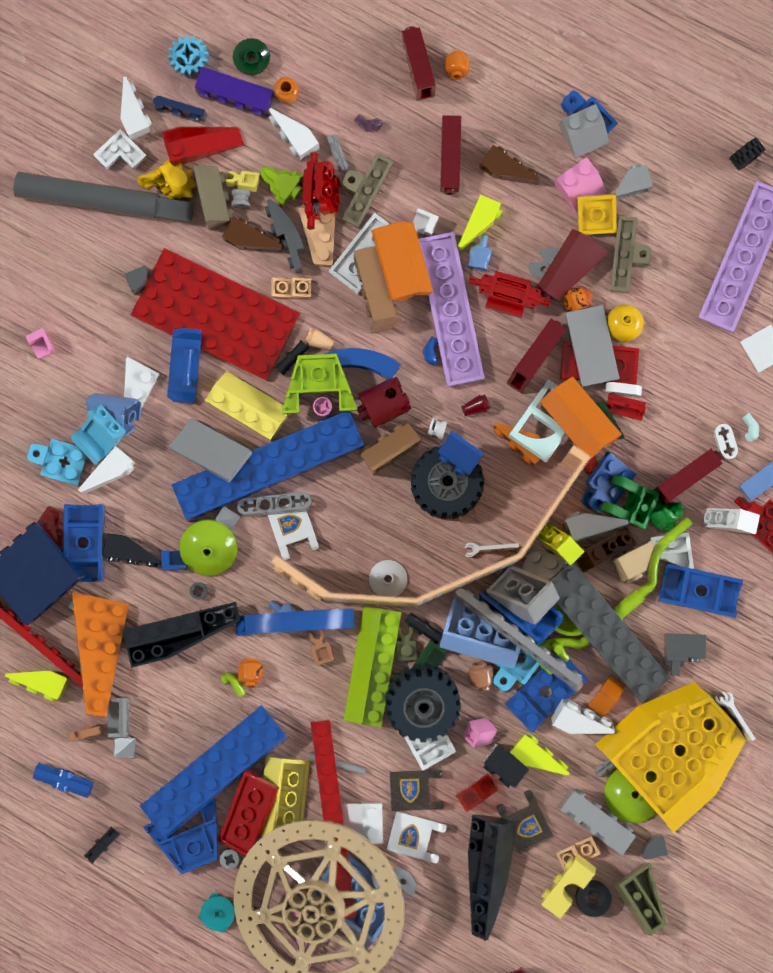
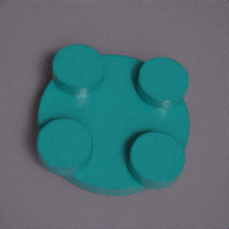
(217, 913)

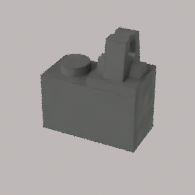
(682, 646)

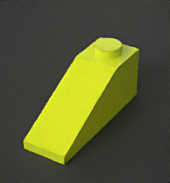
(482, 218)

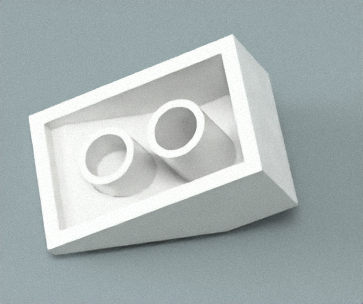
(364, 819)

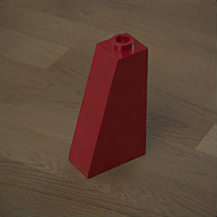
(418, 63)
(450, 154)
(570, 264)
(536, 355)
(688, 476)

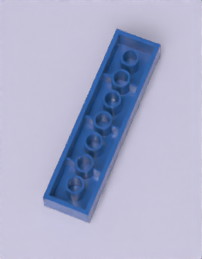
(213, 772)

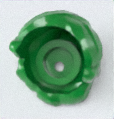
(664, 516)

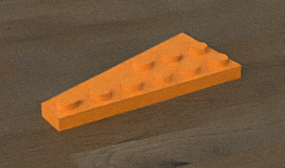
(99, 639)

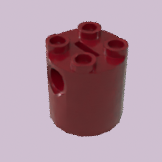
(383, 402)

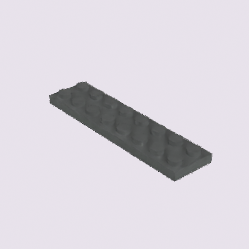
(608, 633)

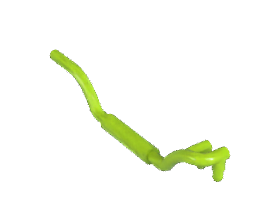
(629, 603)

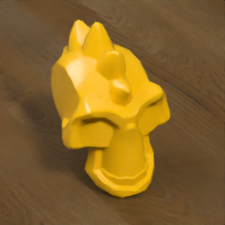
(170, 180)

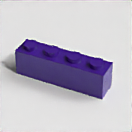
(234, 92)

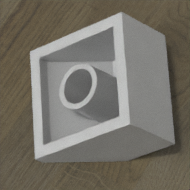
(584, 131)

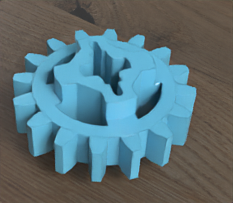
(180, 55)

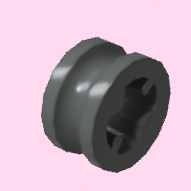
(193, 587)

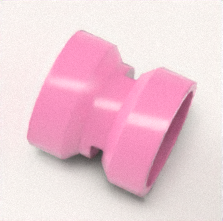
(322, 407)

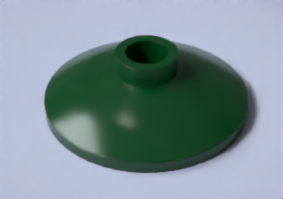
(247, 49)

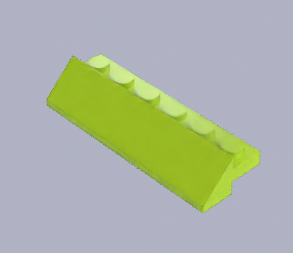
(372, 666)

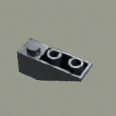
(124, 548)

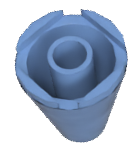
(122, 409)

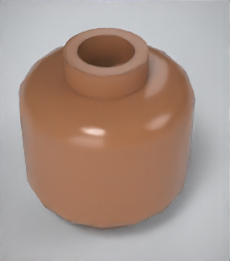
(481, 675)

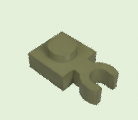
(406, 649)

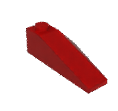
(195, 143)

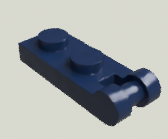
(178, 109)

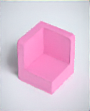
(40, 343)
(479, 733)

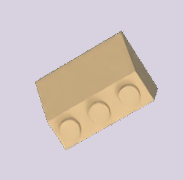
(631, 565)

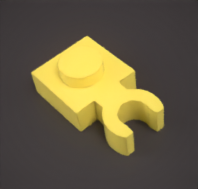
(246, 180)

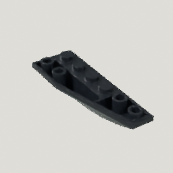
(176, 634)
(489, 869)

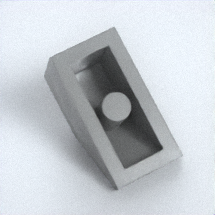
(635, 182)

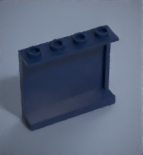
(35, 573)

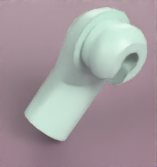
(753, 428)

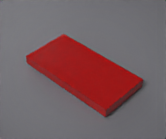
(625, 358)
(248, 812)

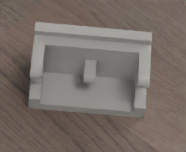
(118, 717)

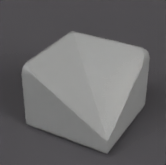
(228, 518)
(124, 747)

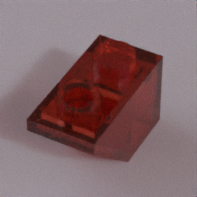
(51, 527)
(476, 792)

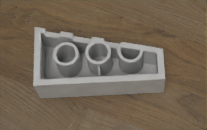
(596, 821)

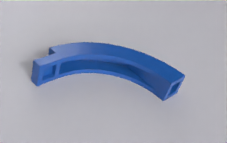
(367, 360)
(295, 621)

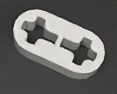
(623, 389)
(730, 440)

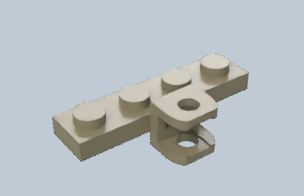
(364, 189)
(627, 254)

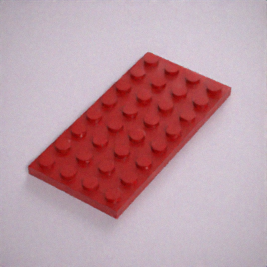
(232, 319)

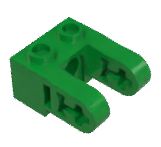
(638, 504)

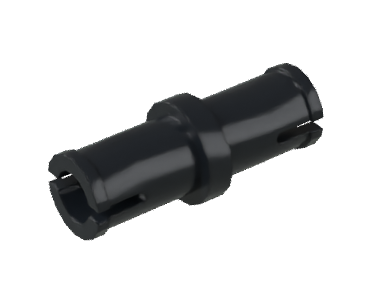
(291, 357)
(423, 628)
(101, 845)

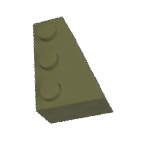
(641, 898)

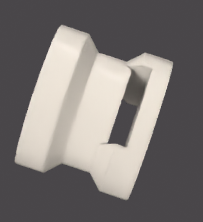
(439, 428)

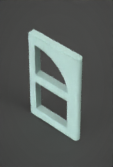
(543, 447)

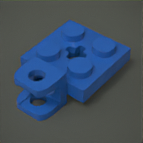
(580, 104)
(600, 488)

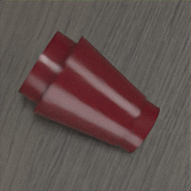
(475, 406)

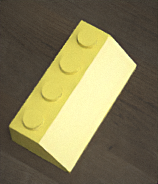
(247, 406)
(292, 779)

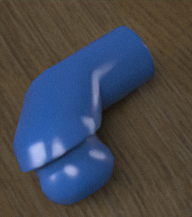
(429, 353)

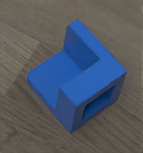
(172, 561)

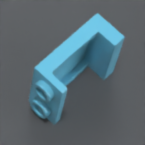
(98, 434)

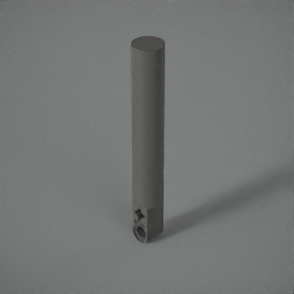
(100, 197)

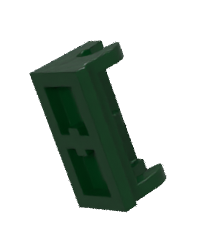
(431, 655)

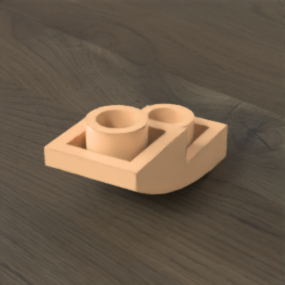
(290, 288)
(586, 848)

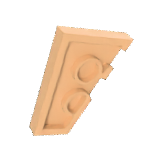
(321, 238)

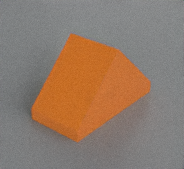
(606, 696)

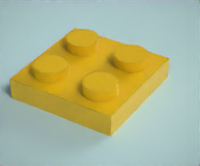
(597, 214)

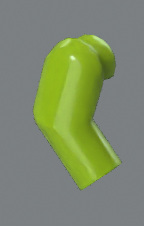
(233, 680)

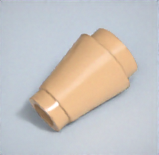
(318, 339)

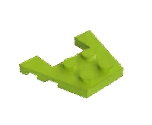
(318, 375)

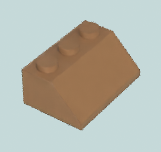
(390, 448)

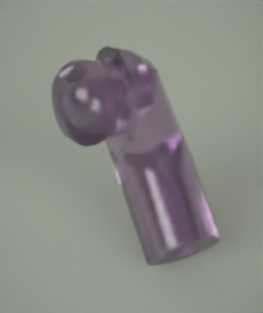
(369, 125)

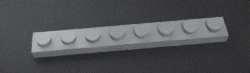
(525, 643)

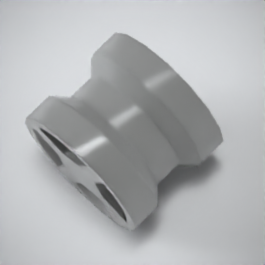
(240, 198)
(232, 856)

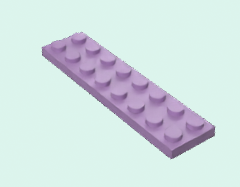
(741, 261)
(451, 311)

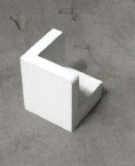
(425, 222)

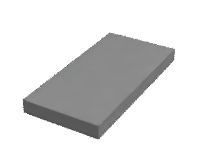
(592, 346)
(210, 450)

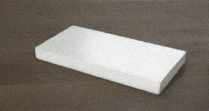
(344, 267)

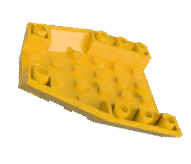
(647, 743)

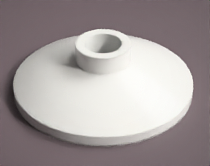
(383, 588)

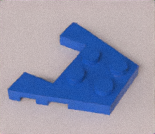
(192, 847)

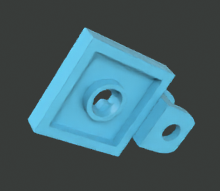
(50, 457)
(521, 673)

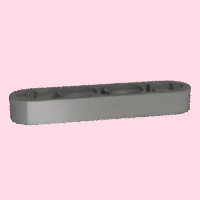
(274, 504)

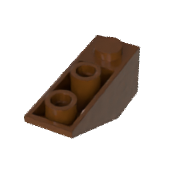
(503, 167)
(247, 238)
(605, 549)

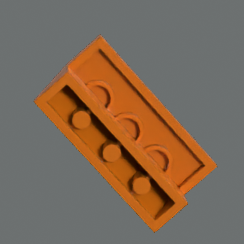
(402, 261)
(580, 417)

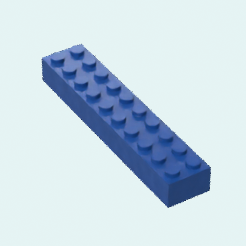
(270, 465)

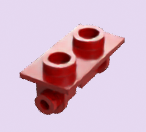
(626, 407)

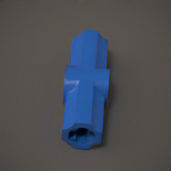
(63, 780)

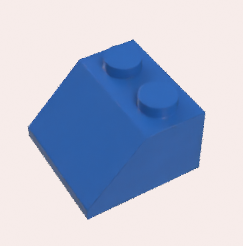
(459, 454)

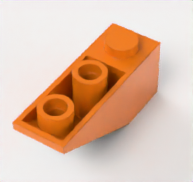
(504, 431)

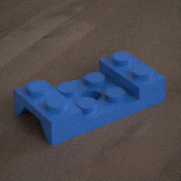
(85, 522)
(680, 587)
(537, 632)
(531, 706)

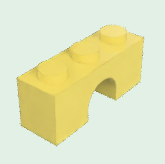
(577, 872)

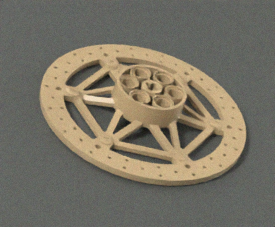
(311, 901)

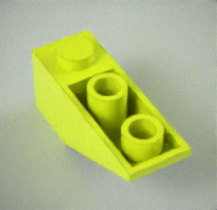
(559, 543)
(47, 682)
(532, 755)

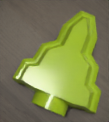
(283, 183)

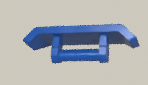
(184, 365)

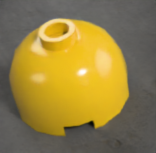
(628, 329)

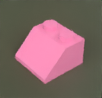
(580, 181)

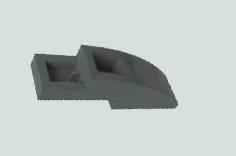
(284, 228)

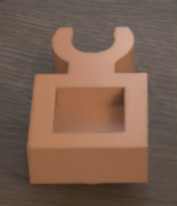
(321, 651)
(89, 730)

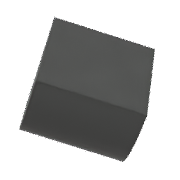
(137, 279)
(654, 847)

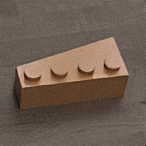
(375, 290)

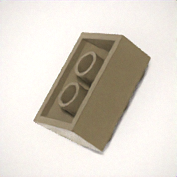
(213, 196)

